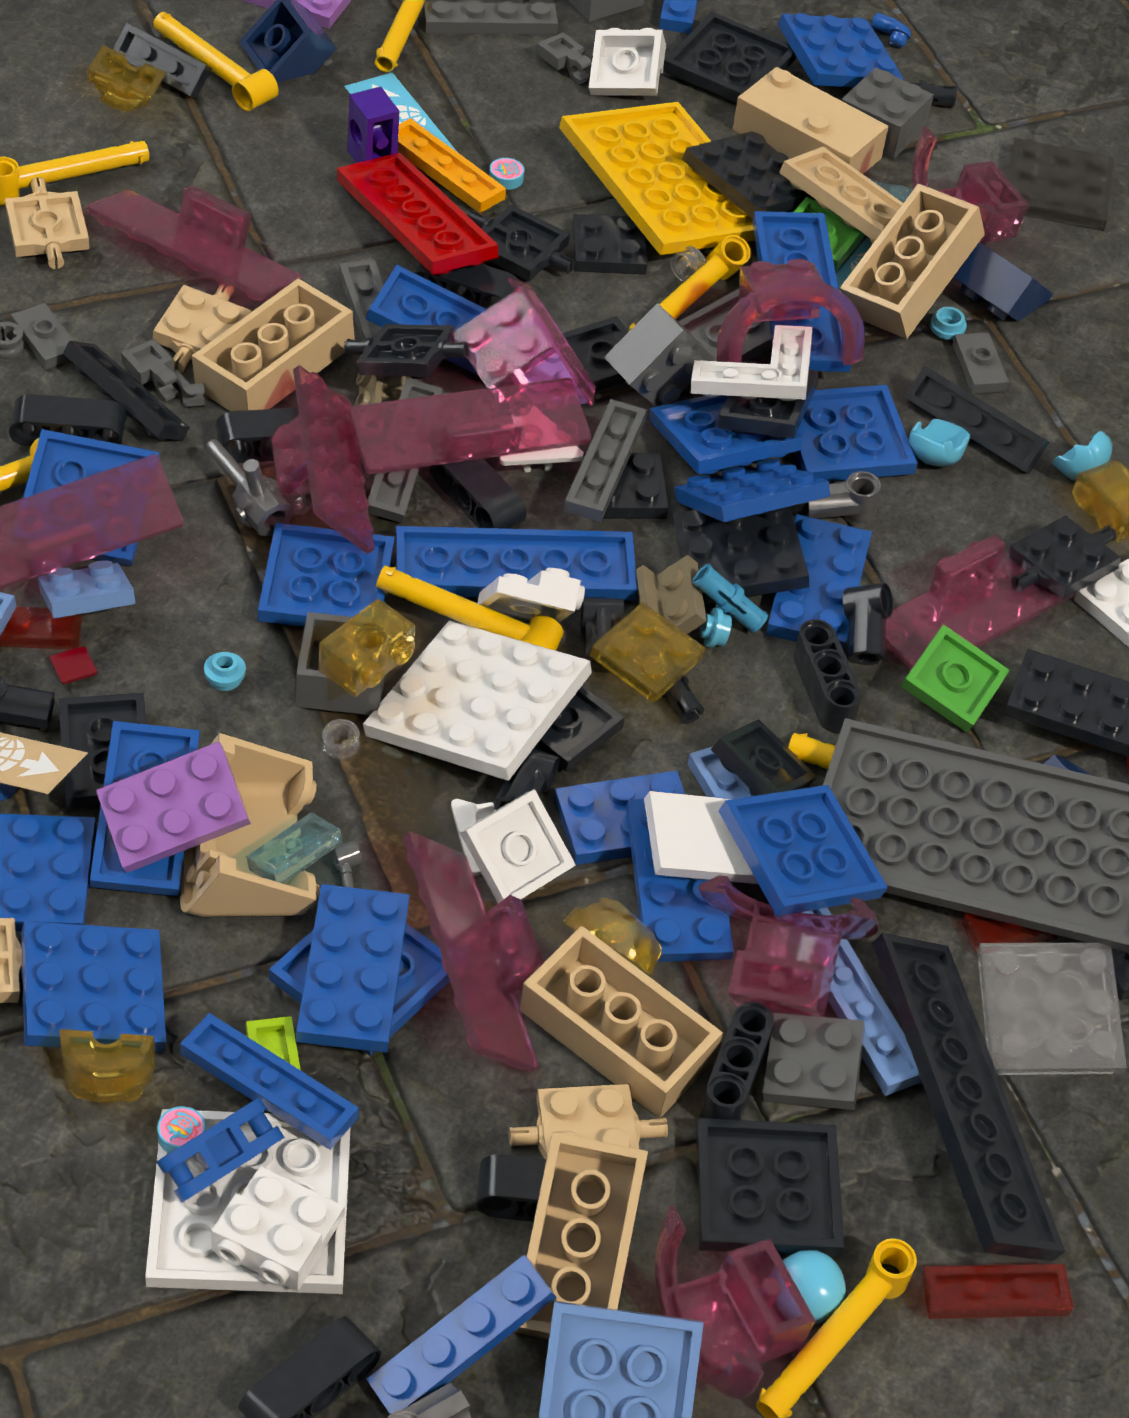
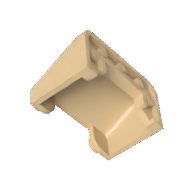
(217, 871)

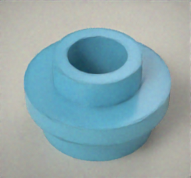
(948, 322)
(716, 628)
(224, 670)

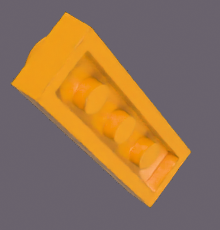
(448, 167)

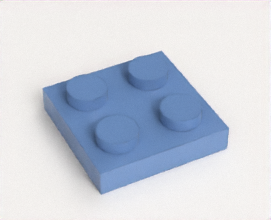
(86, 589)

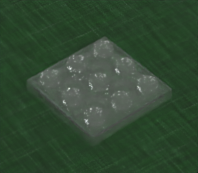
(1051, 1008)

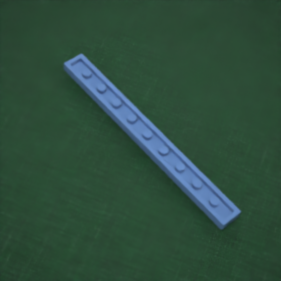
(851, 989)

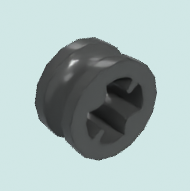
(13, 340)

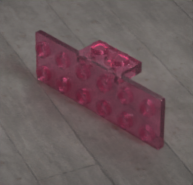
(204, 235)
(469, 425)
(324, 450)
(85, 519)
(971, 598)
(481, 951)

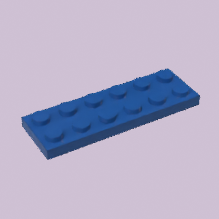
(805, 237)
(472, 558)

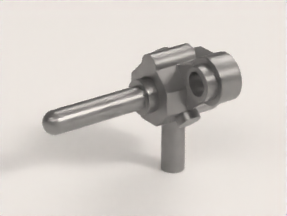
(259, 498)

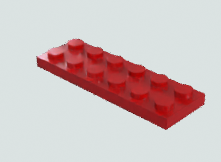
(417, 213)

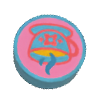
(507, 172)
(178, 1127)

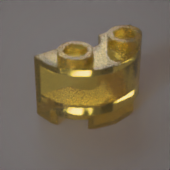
(122, 83)
(618, 930)
(107, 1070)

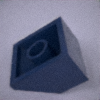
(287, 41)
(1001, 284)

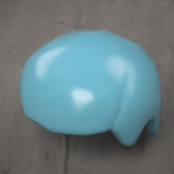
(939, 442)
(1085, 457)
(818, 1281)

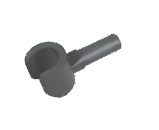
(191, 393)
(347, 856)

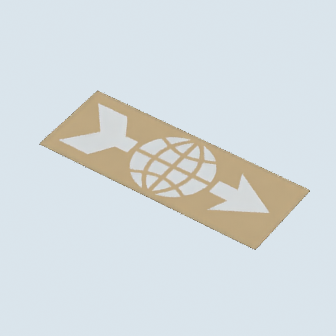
(35, 763)

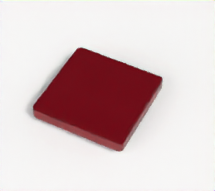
(73, 665)

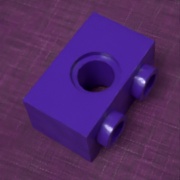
(372, 125)

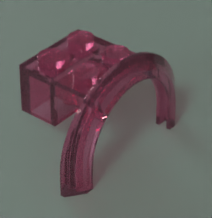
(980, 184)
(787, 293)
(516, 338)
(787, 956)
(746, 1309)

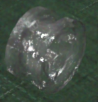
(687, 263)
(334, 731)

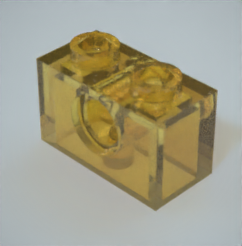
(367, 648)

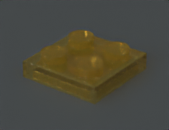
(647, 652)

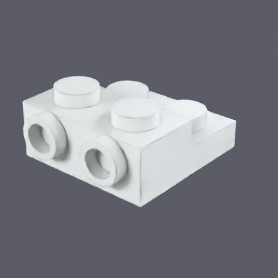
(627, 62)
(546, 594)
(276, 1229)

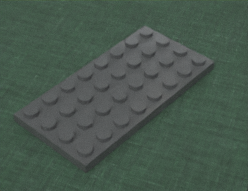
(988, 832)

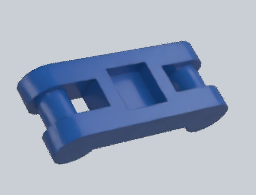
(220, 1149)

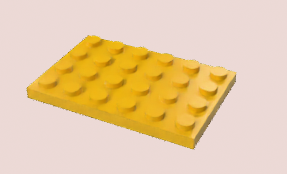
(641, 164)

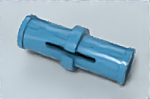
(730, 598)

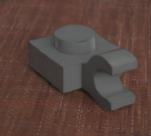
(564, 52)
(152, 363)

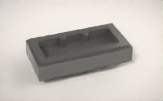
(43, 334)
(980, 363)

